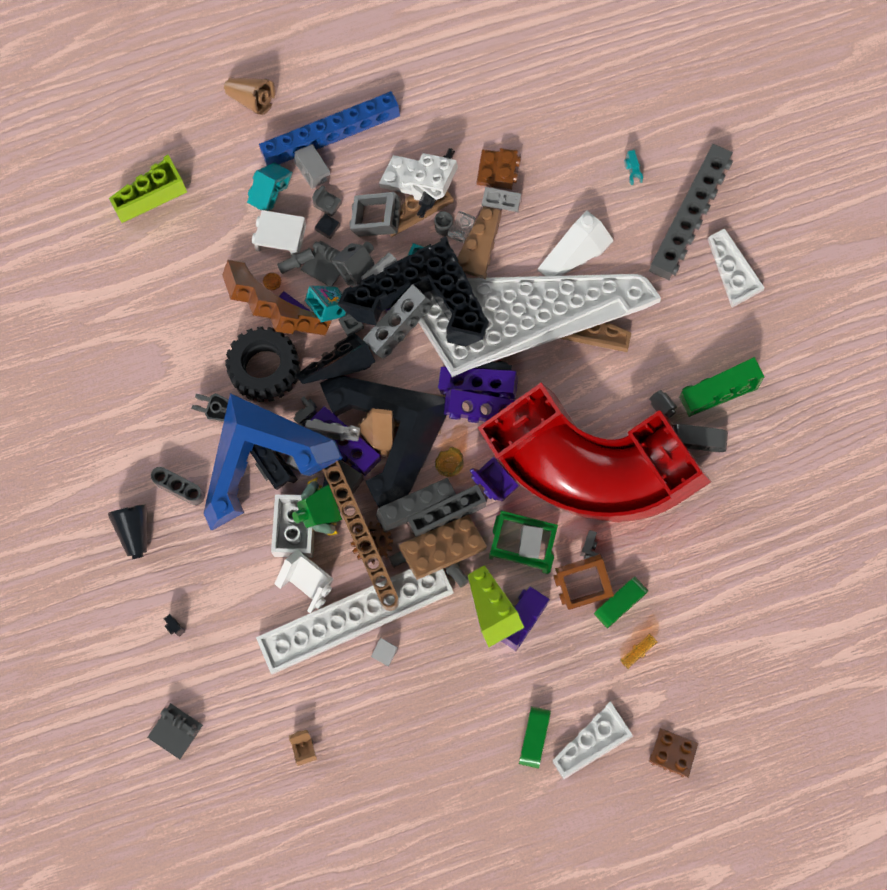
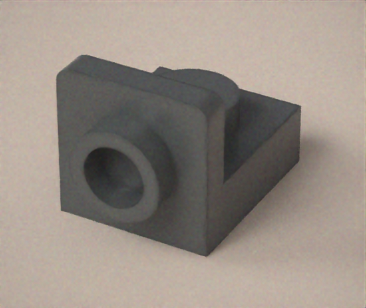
(325, 201)
(305, 414)
(590, 543)

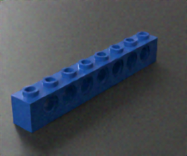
(331, 128)

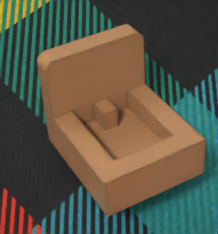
(302, 747)

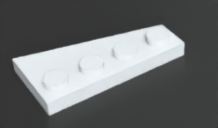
(596, 739)

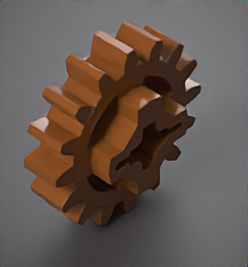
(377, 536)

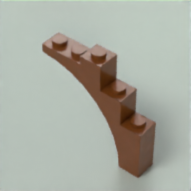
(263, 303)

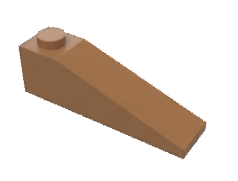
(379, 430)

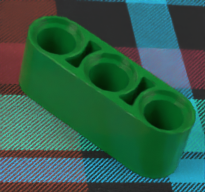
(621, 602)
(535, 737)

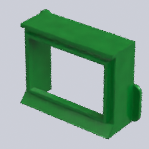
(545, 564)

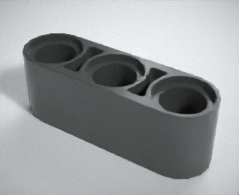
(702, 437)
(171, 479)

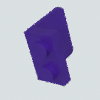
(495, 480)

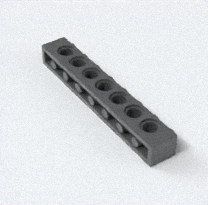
(716, 157)

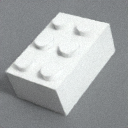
(288, 534)

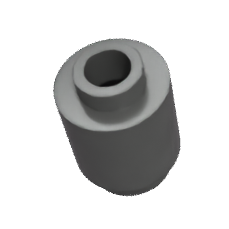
(662, 402)

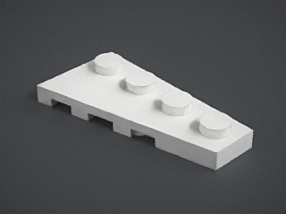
(734, 270)

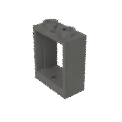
(391, 216)

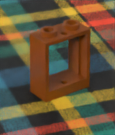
(580, 566)

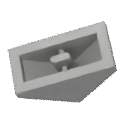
(530, 541)

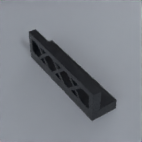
(273, 466)

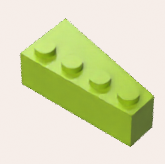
(148, 191)
(494, 610)

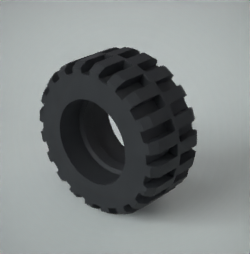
(256, 342)

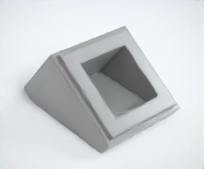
(384, 652)

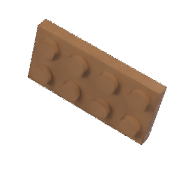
(442, 547)

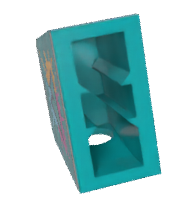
(324, 302)

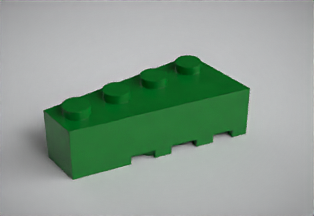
(722, 387)

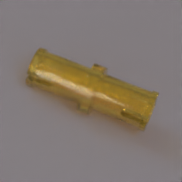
(638, 651)

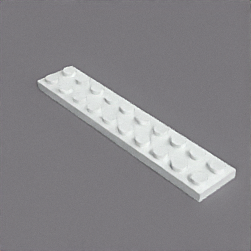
(348, 619)

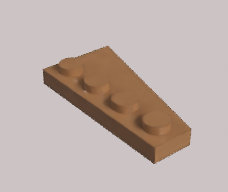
(410, 208)

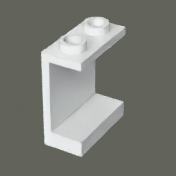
(279, 231)
(306, 577)

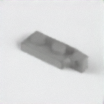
(334, 430)

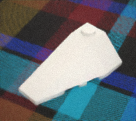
(581, 243)

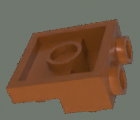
(498, 168)

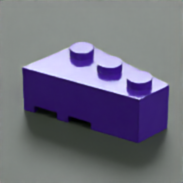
(529, 609)

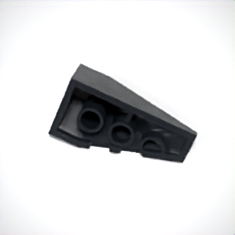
(348, 357)

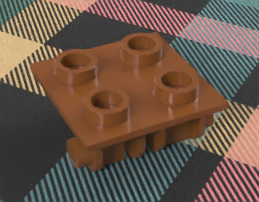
(673, 753)

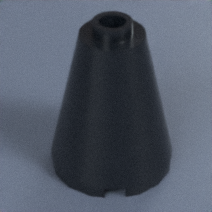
(131, 529)

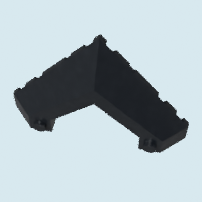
(429, 269)
(419, 421)

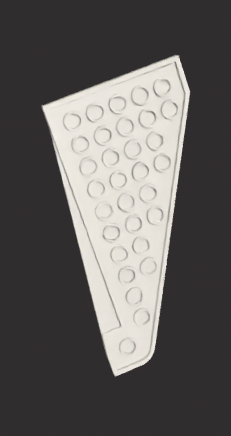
(537, 311)

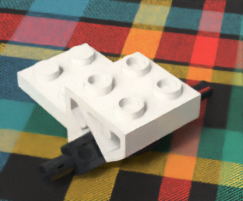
(423, 179)

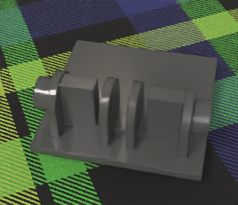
(322, 266)
(175, 731)

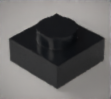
(327, 226)
(173, 626)

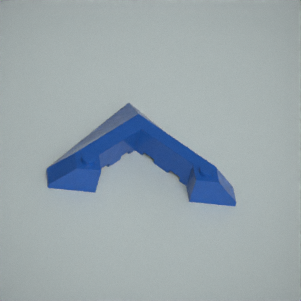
(250, 425)

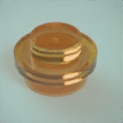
(272, 281)

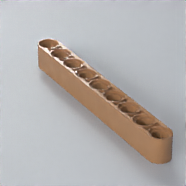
(362, 537)

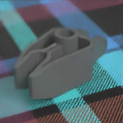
(215, 409)

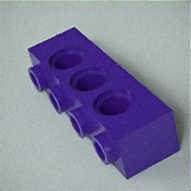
(488, 377)
(455, 399)
(369, 457)

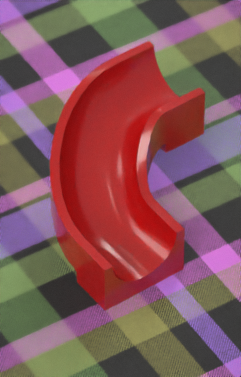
(592, 474)

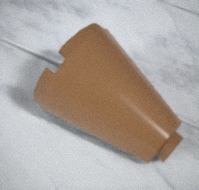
(251, 93)

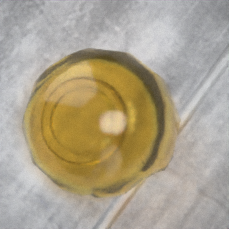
(449, 462)

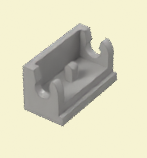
(311, 166)
(501, 199)

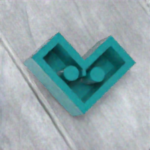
(267, 185)

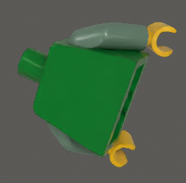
(318, 509)

